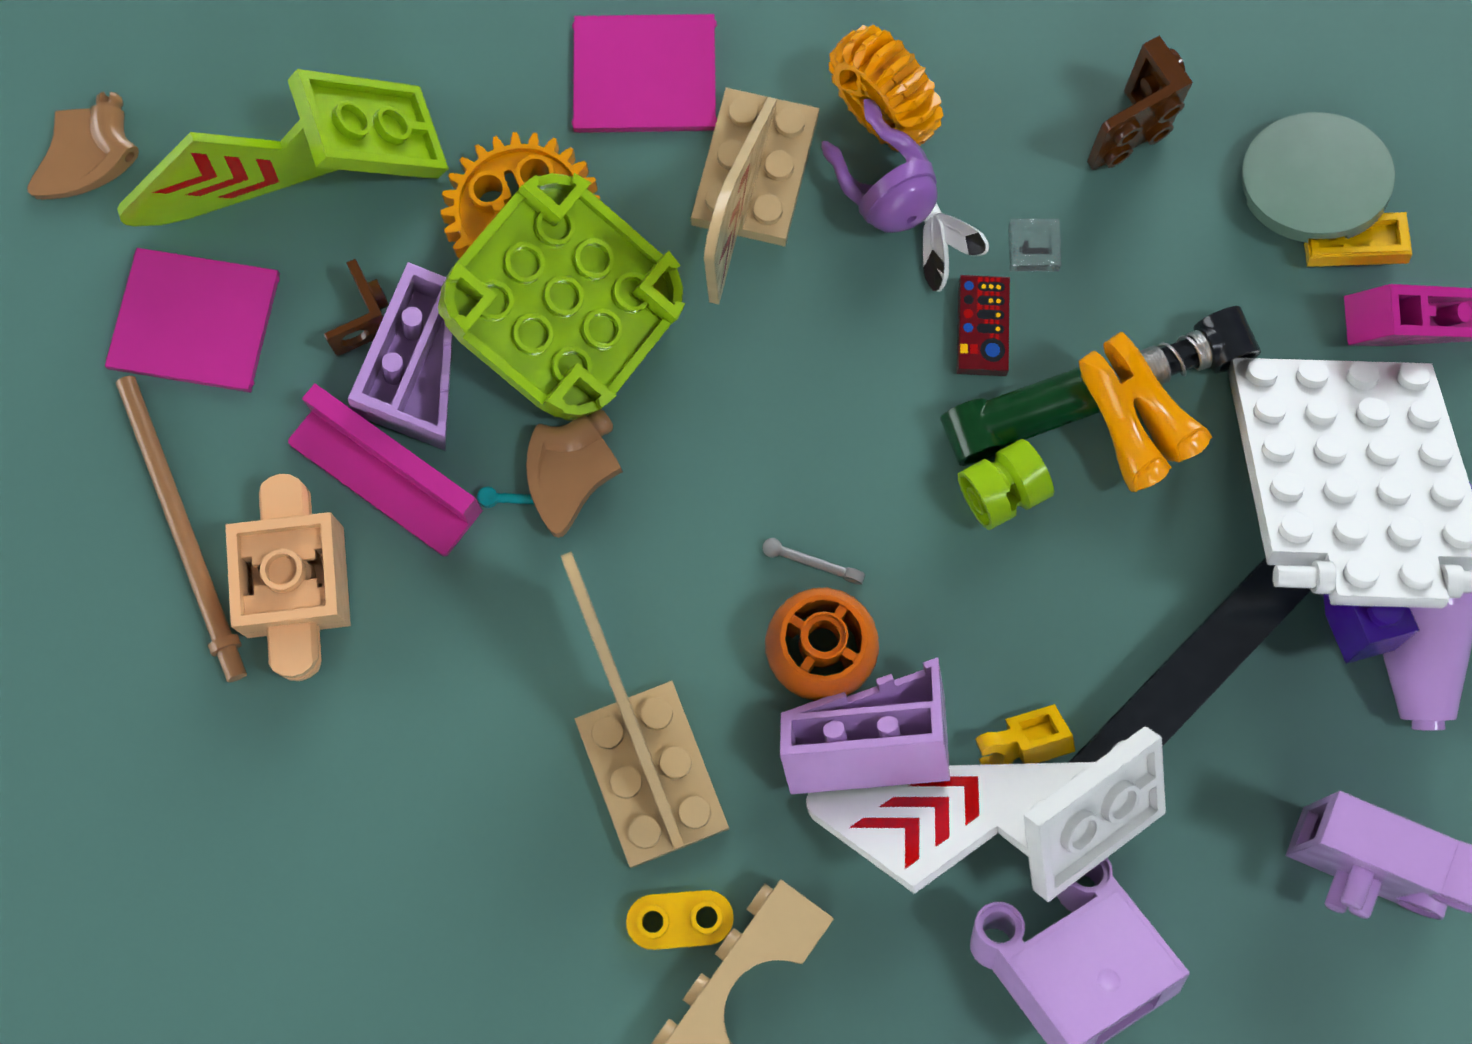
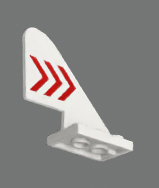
(1052, 812)

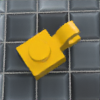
(1031, 736)

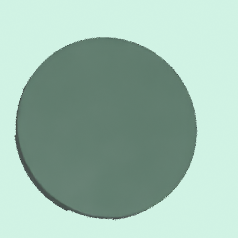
(1317, 177)

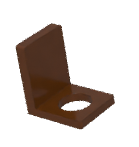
(374, 300)

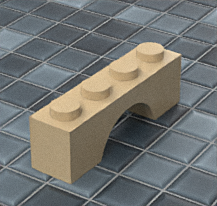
(782, 929)

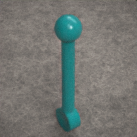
(489, 497)

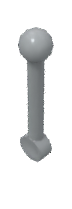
(773, 547)

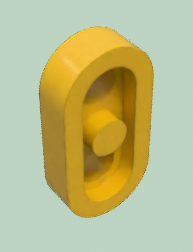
(679, 920)

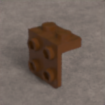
(1157, 95)

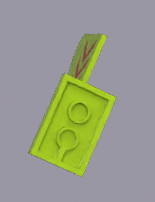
(341, 127)

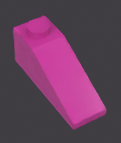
(1408, 315)

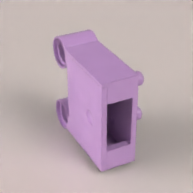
(1383, 857)
(1087, 970)

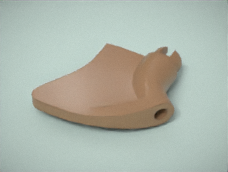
(85, 150)
(567, 467)

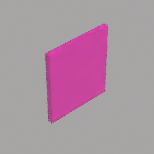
(644, 73)
(193, 320)

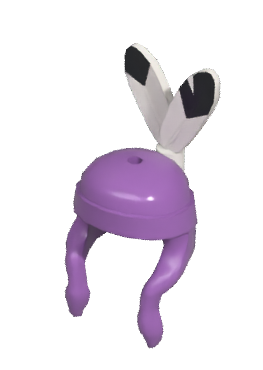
(906, 199)

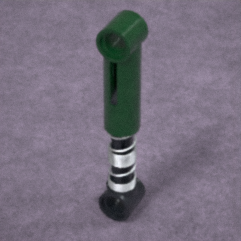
(987, 426)

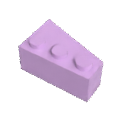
(409, 363)
(870, 737)

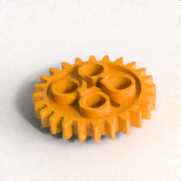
(470, 215)

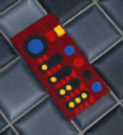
(983, 325)

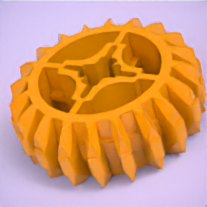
(881, 69)

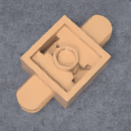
(288, 577)

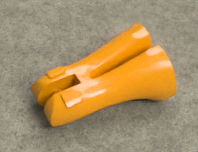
(1172, 430)

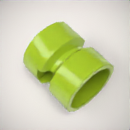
(1011, 481)

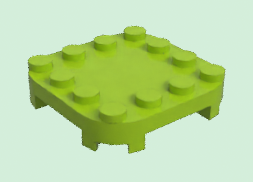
(561, 296)

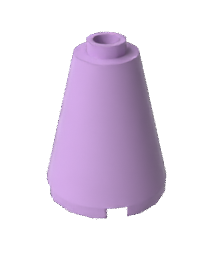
(1433, 664)

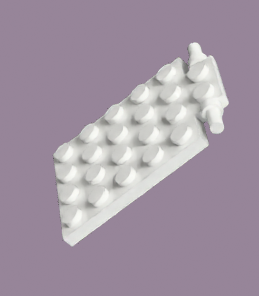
(1356, 479)

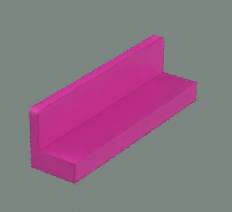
(384, 472)

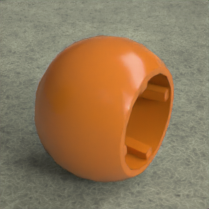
(827, 610)

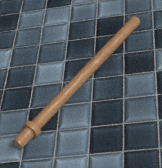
(223, 643)

